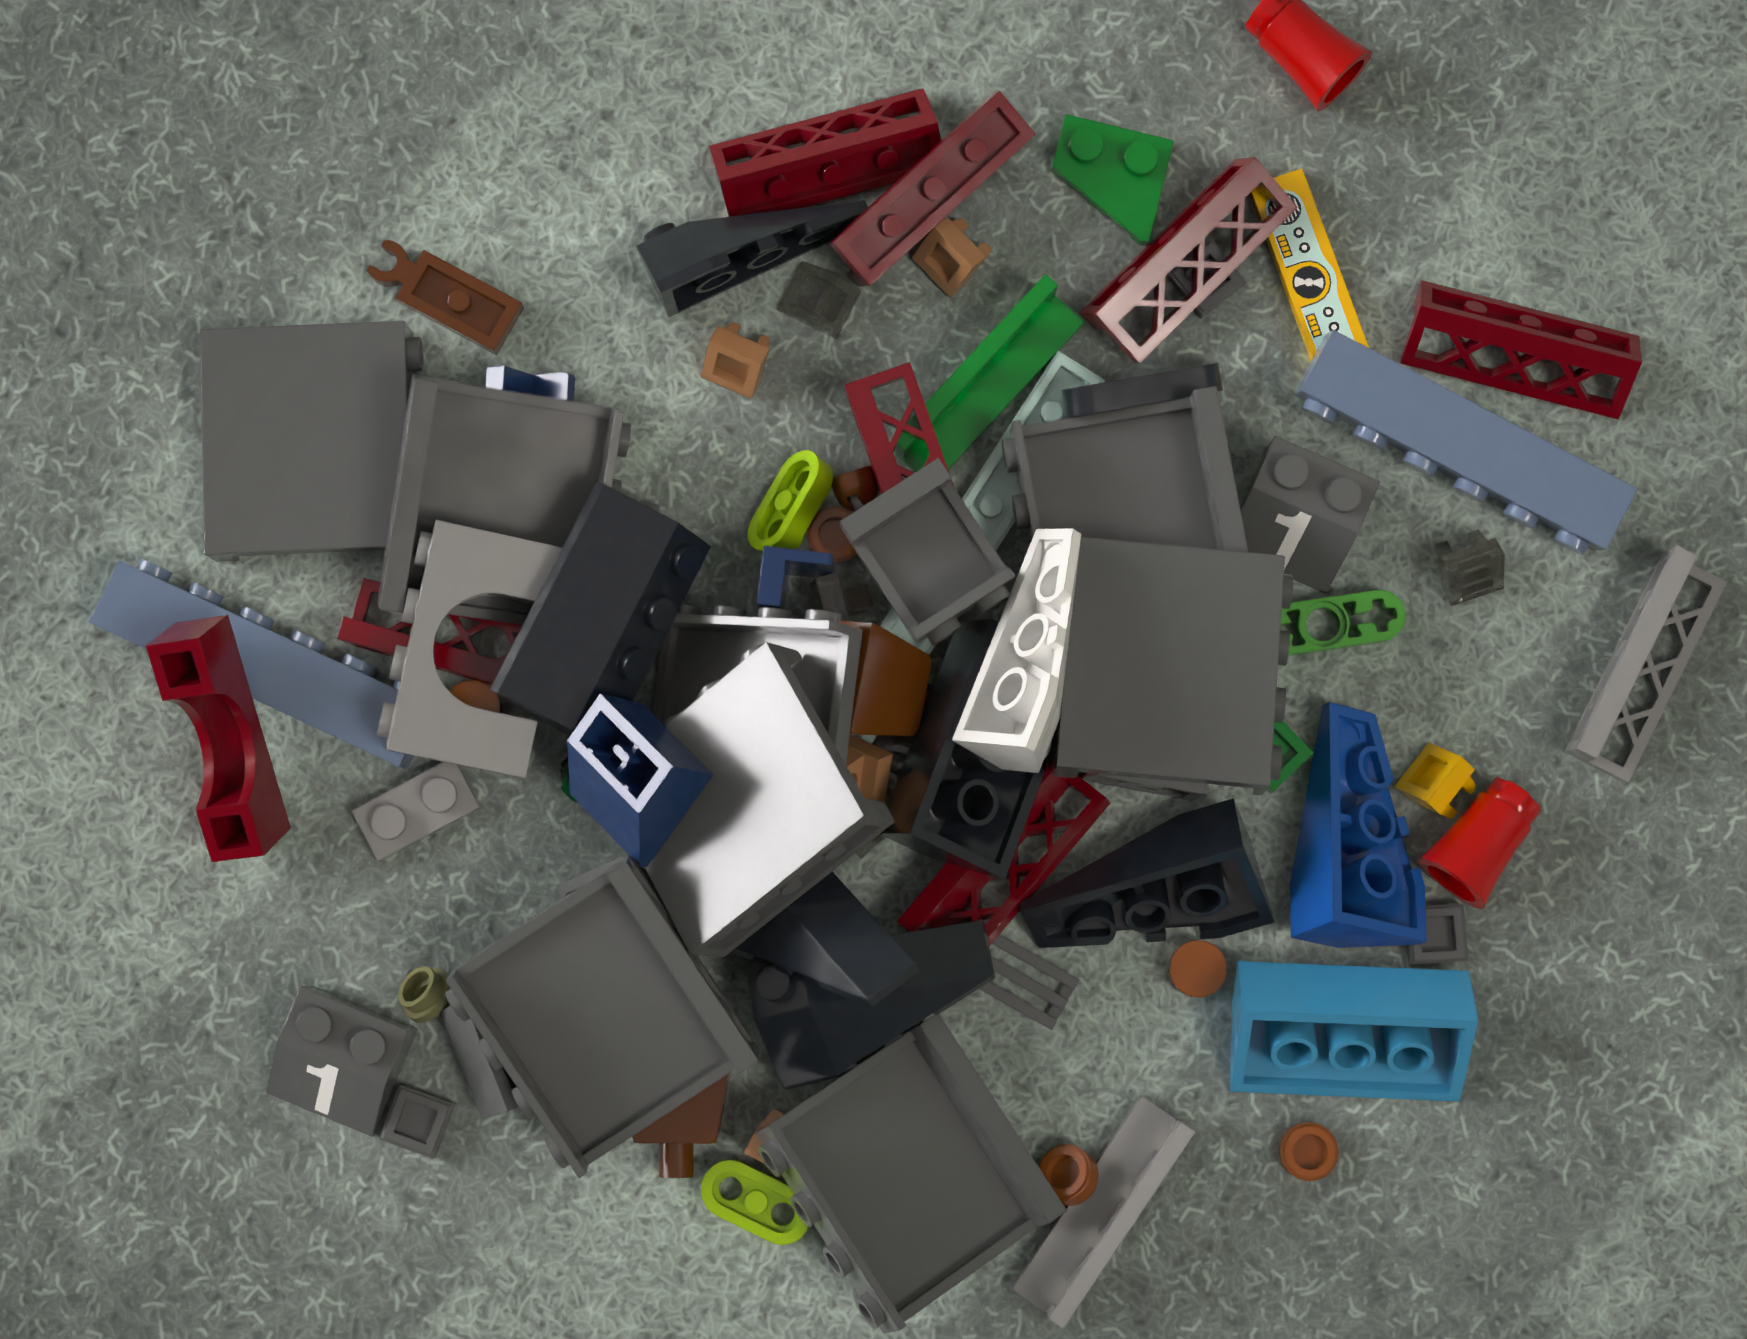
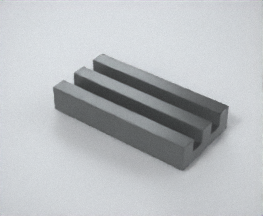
(1057, 1000)

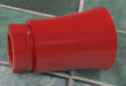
(1308, 48)
(1481, 842)

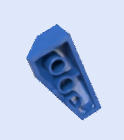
(1350, 857)

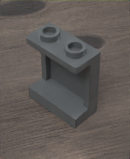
(928, 554)

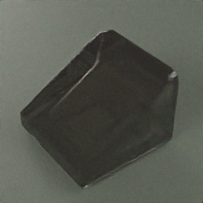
(820, 298)

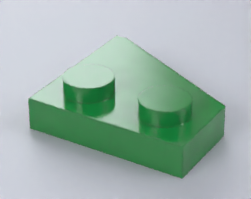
(1115, 171)

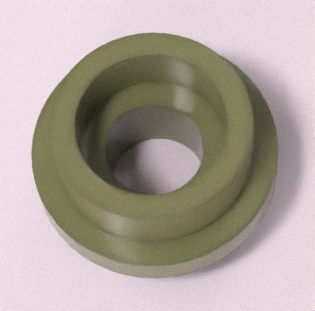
(424, 994)

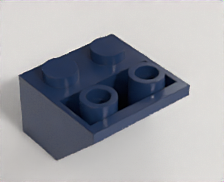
(632, 775)

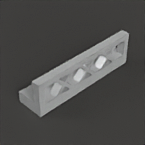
(1633, 653)
(1093, 1230)

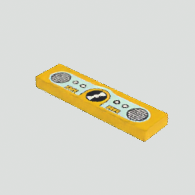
(1308, 266)

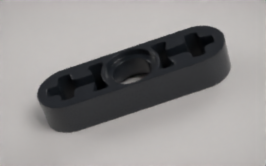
(1140, 390)

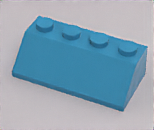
(1351, 1031)

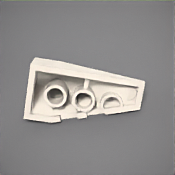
(1023, 672)

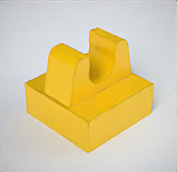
(1436, 779)

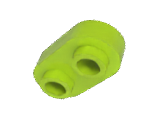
(791, 502)
(755, 1204)

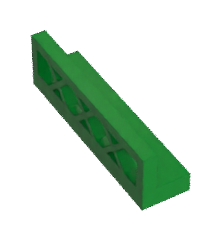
(993, 375)

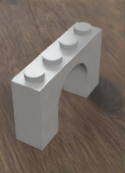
(426, 717)

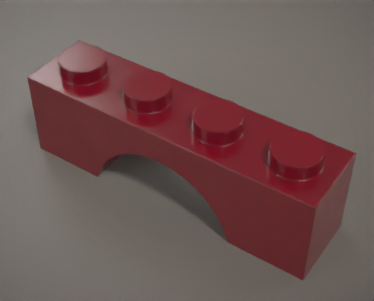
(240, 796)

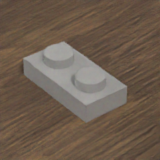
(416, 809)

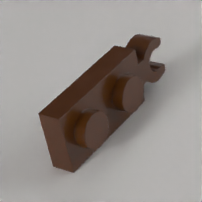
(450, 297)

